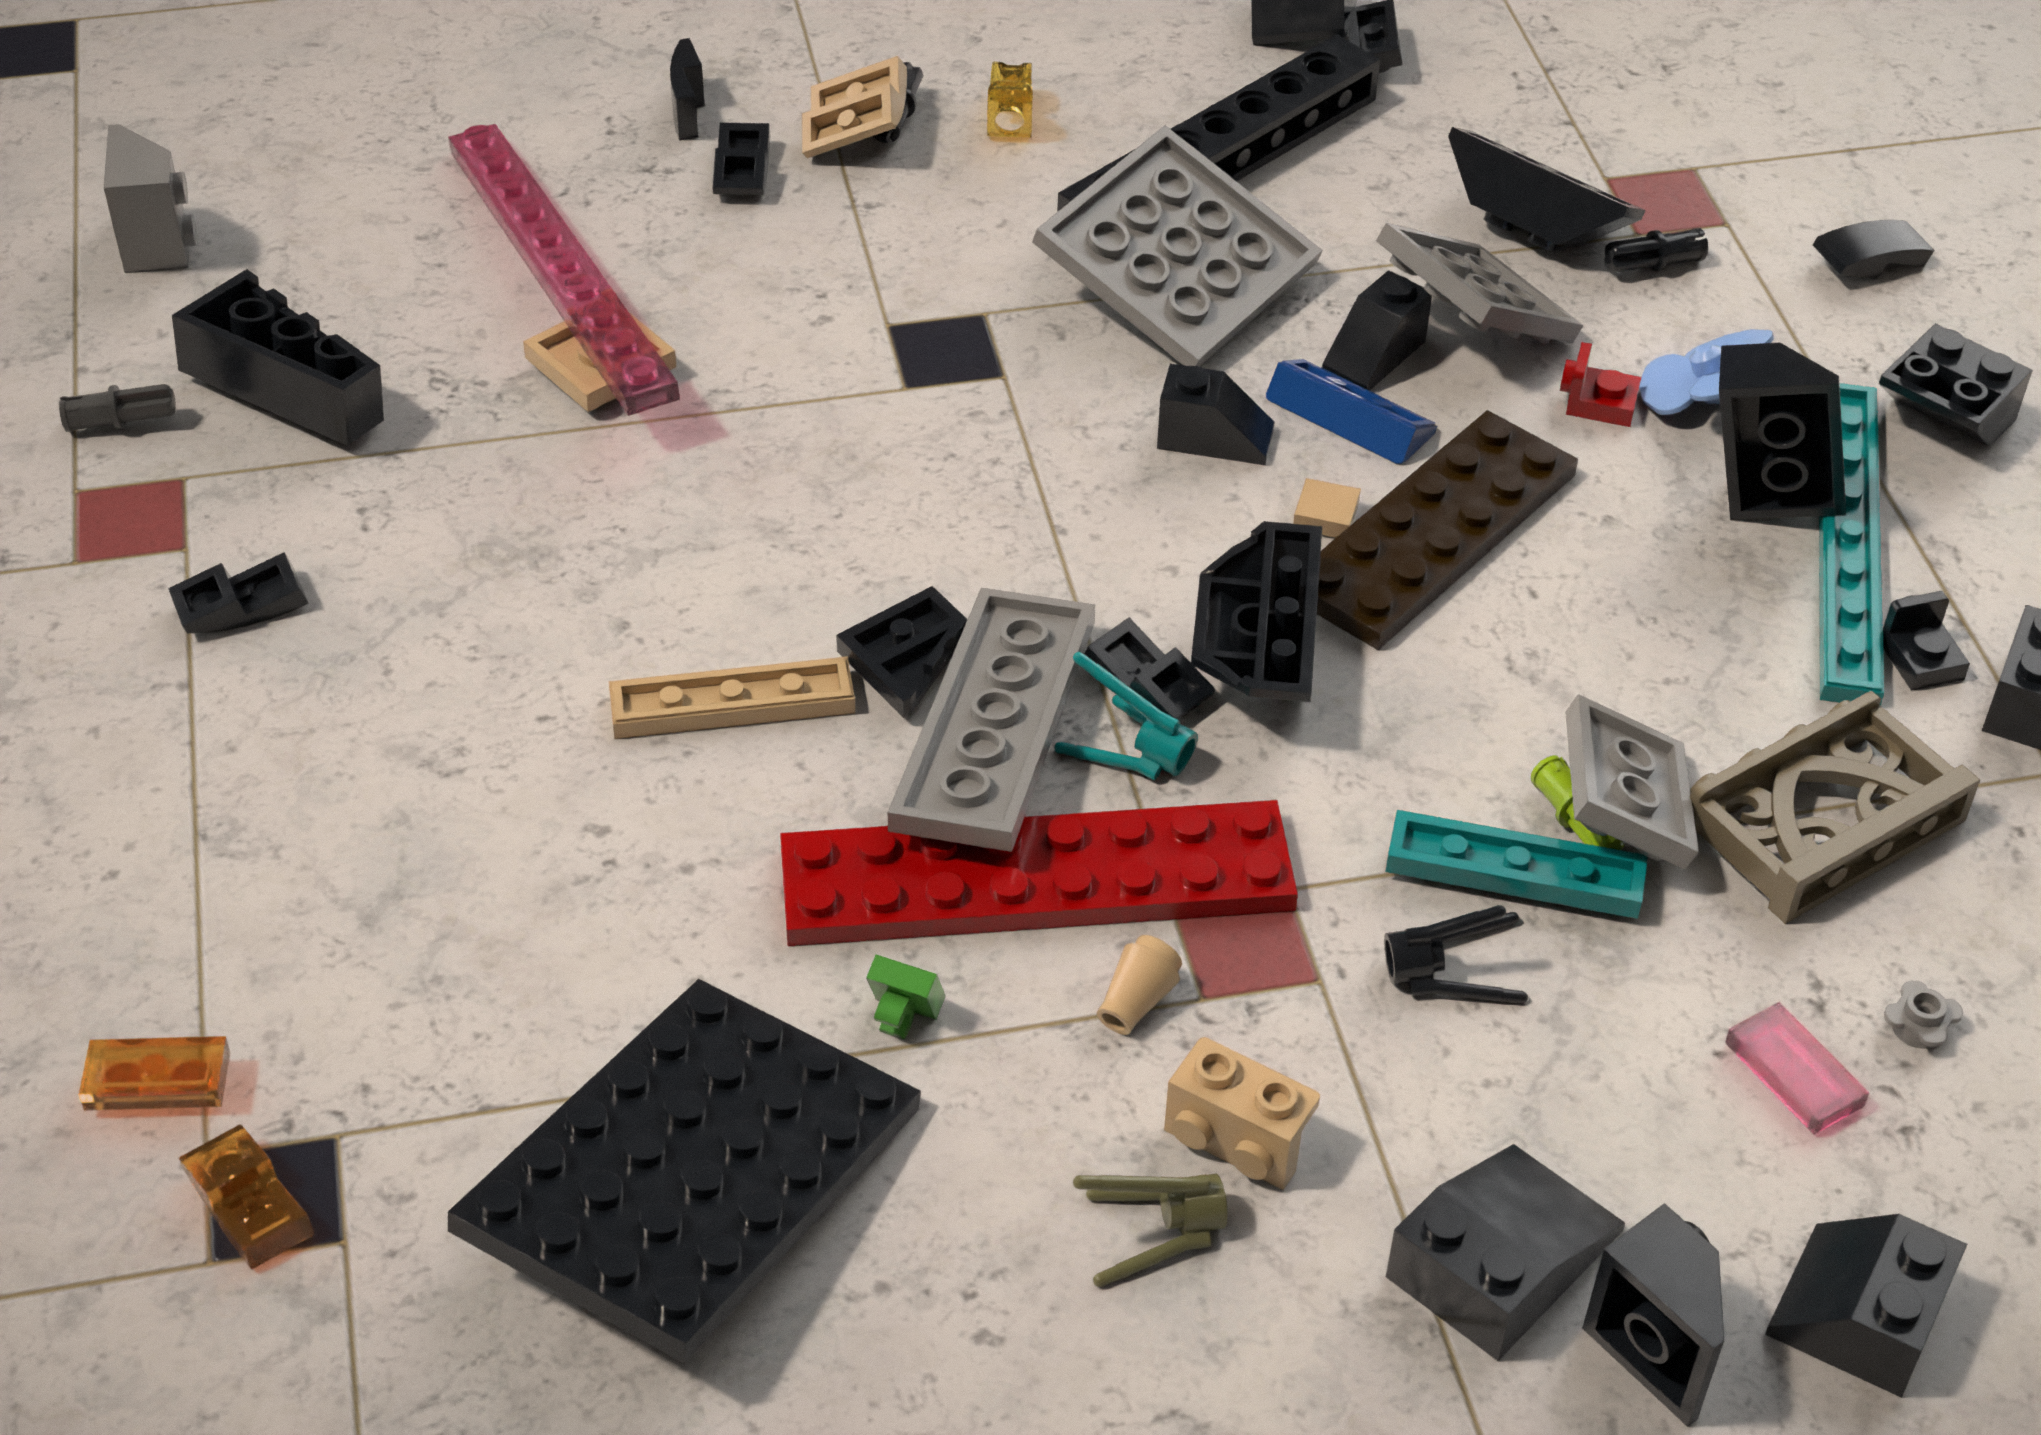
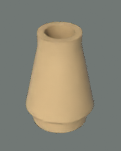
(1140, 981)

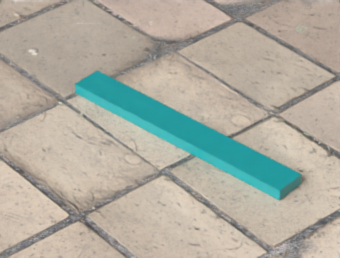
(1851, 562)

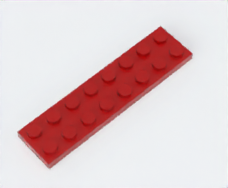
(1057, 876)

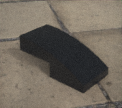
(686, 89)
(741, 159)
(1868, 246)
(222, 602)
(1160, 678)

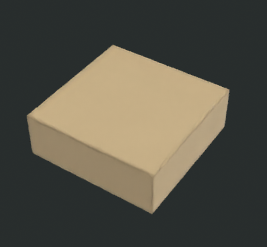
(1327, 506)

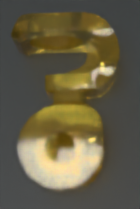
(1010, 91)

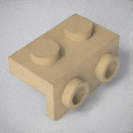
(1239, 1111)

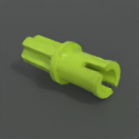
(1554, 781)

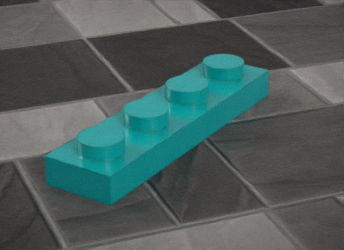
(1517, 864)

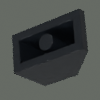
(1380, 330)
(1211, 417)

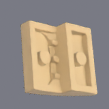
(854, 106)

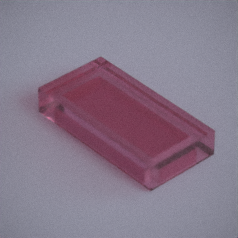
(1796, 1068)

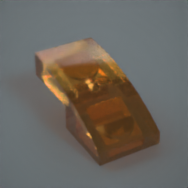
(246, 1196)

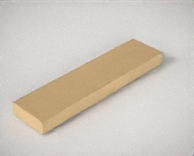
(731, 697)

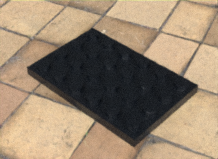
(685, 1168)

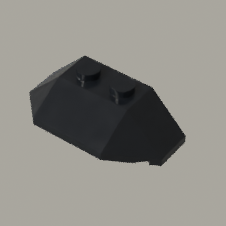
(1534, 195)
(1261, 613)

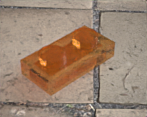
(154, 1073)

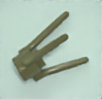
(1186, 1203)

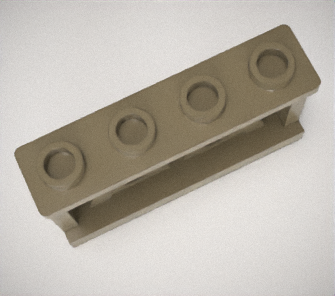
(1919, 808)

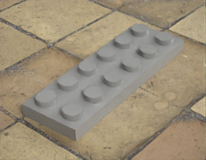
(992, 720)

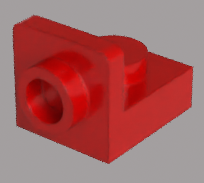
(1599, 393)

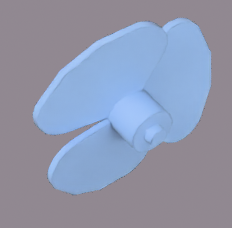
(1677, 380)

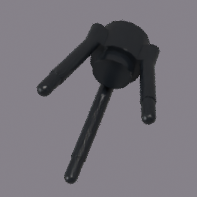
(1419, 952)

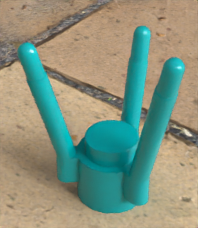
(1161, 738)

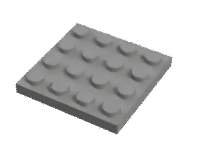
(1177, 247)

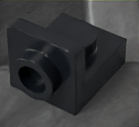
(1920, 642)

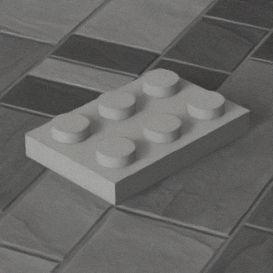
(1630, 782)

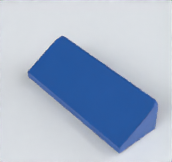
(1349, 410)

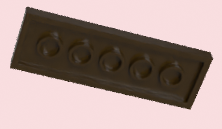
(1436, 527)

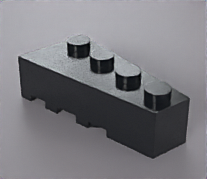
(278, 359)

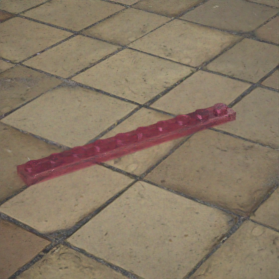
(564, 271)

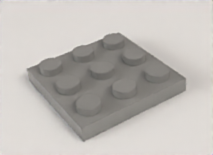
(1478, 284)

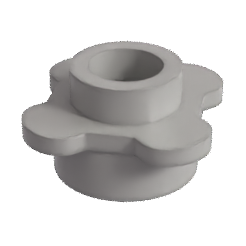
(1922, 1015)

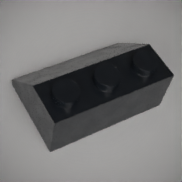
(1780, 433)

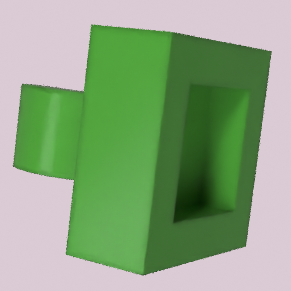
(902, 993)

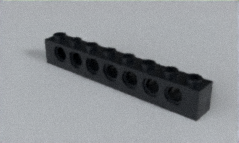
(1274, 111)

